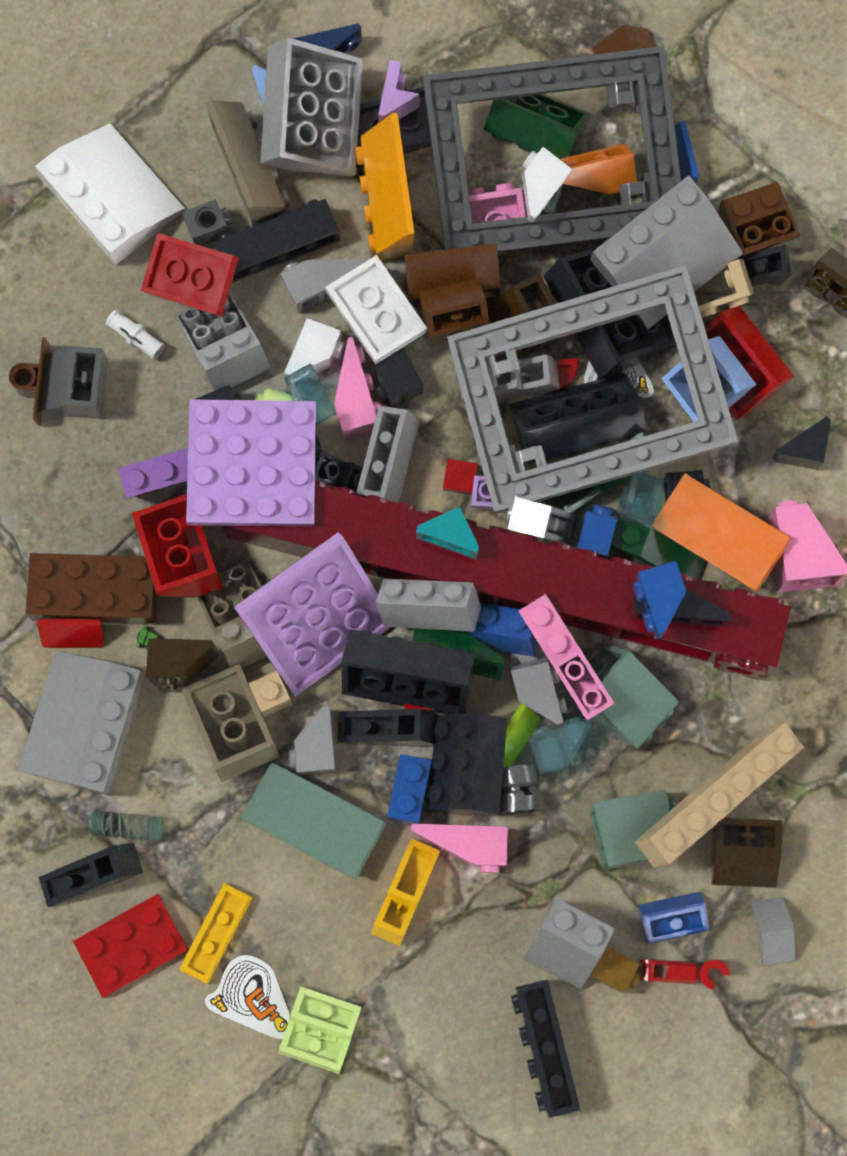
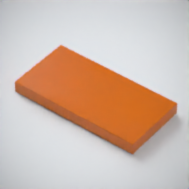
(721, 532)

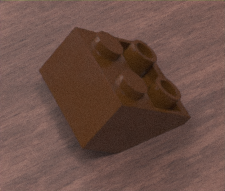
(759, 219)
(453, 309)

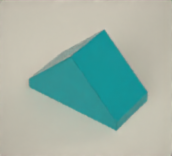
(450, 532)

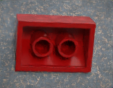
(754, 355)
(175, 551)

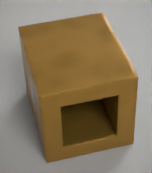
(616, 971)

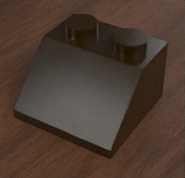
(177, 661)

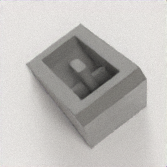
(774, 931)

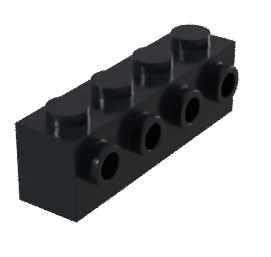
(547, 1048)

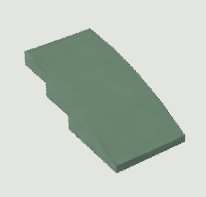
(313, 820)

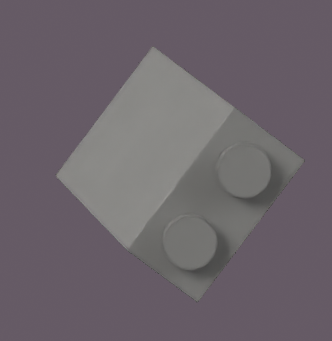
(568, 943)

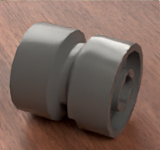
(518, 790)

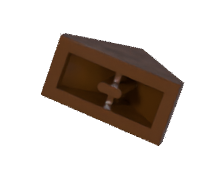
(625, 39)

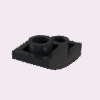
(336, 472)

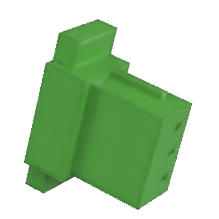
(143, 637)

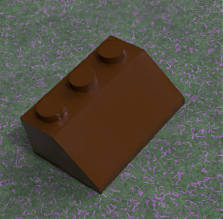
(453, 266)

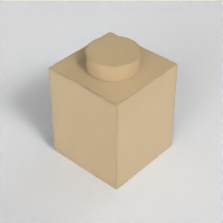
(270, 693)

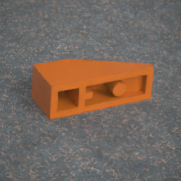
(602, 169)

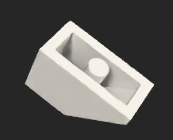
(541, 180)
(316, 345)

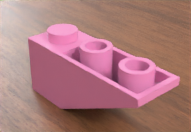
(353, 399)

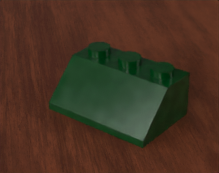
(538, 123)

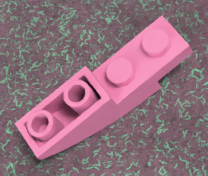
(566, 657)

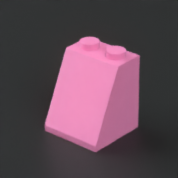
(811, 556)

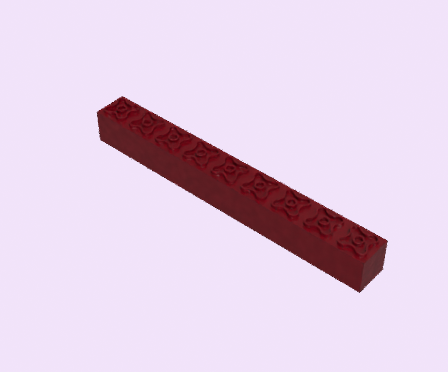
(518, 570)

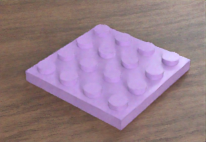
(251, 463)
(309, 611)

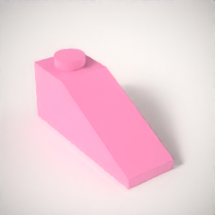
(473, 844)

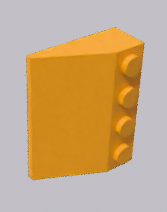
(387, 190)

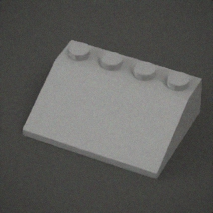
(311, 108)
(669, 234)
(82, 722)

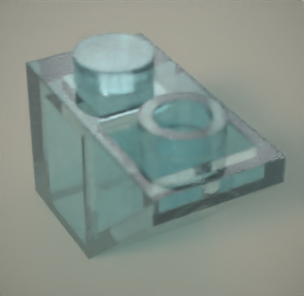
(557, 748)

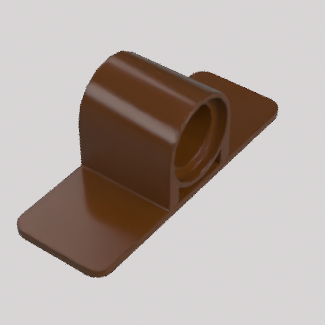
(35, 386)

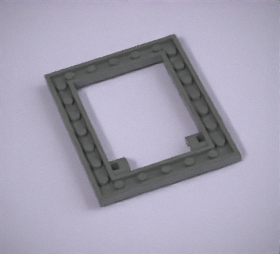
(647, 89)

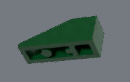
(649, 547)
(487, 661)

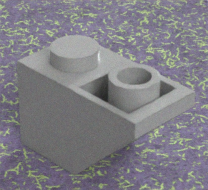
(536, 688)

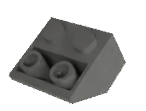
(74, 382)

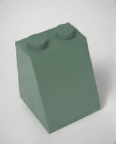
(637, 696)
(622, 822)

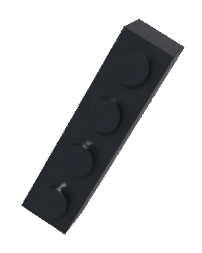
(280, 239)

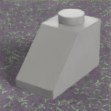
(315, 746)

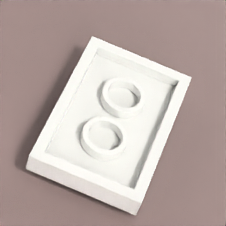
(376, 309)

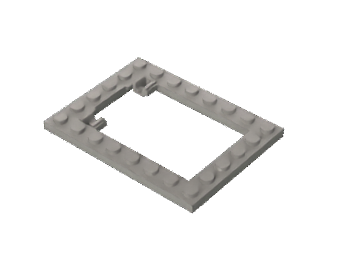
(477, 374)

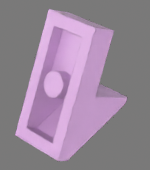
(394, 97)

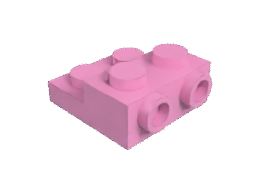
(497, 205)

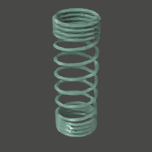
(97, 826)

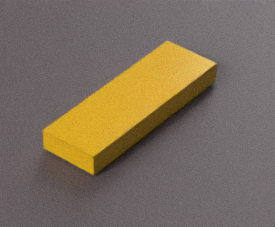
(215, 933)

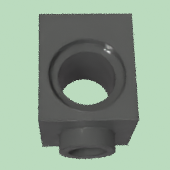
(196, 216)

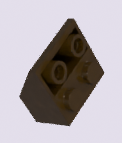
(829, 280)
(520, 299)
(746, 852)

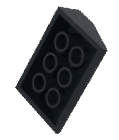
(614, 345)

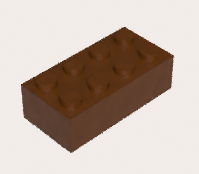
(91, 588)

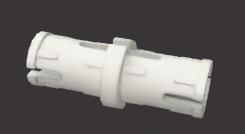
(135, 334)

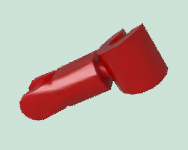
(682, 971)

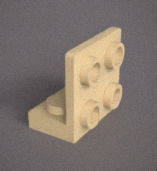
(737, 278)

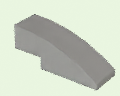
(536, 376)

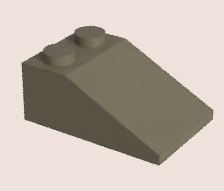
(230, 723)

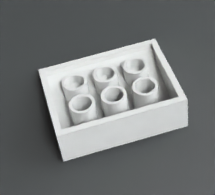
(109, 191)

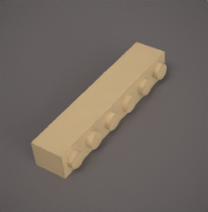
(718, 795)

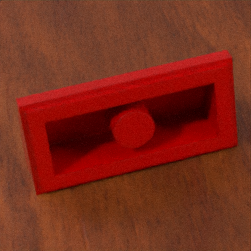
(71, 633)

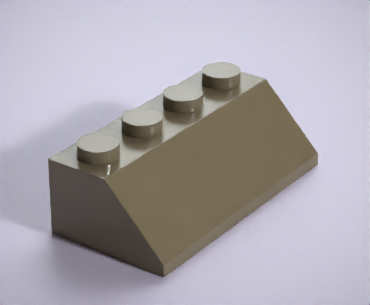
(243, 155)

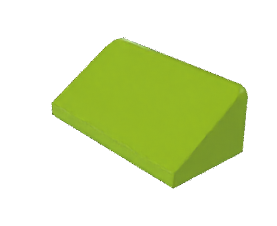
(518, 732)

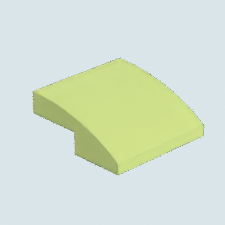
(319, 1030)

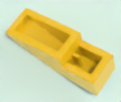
(405, 892)

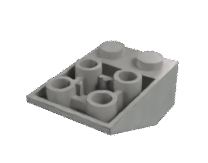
(223, 344)

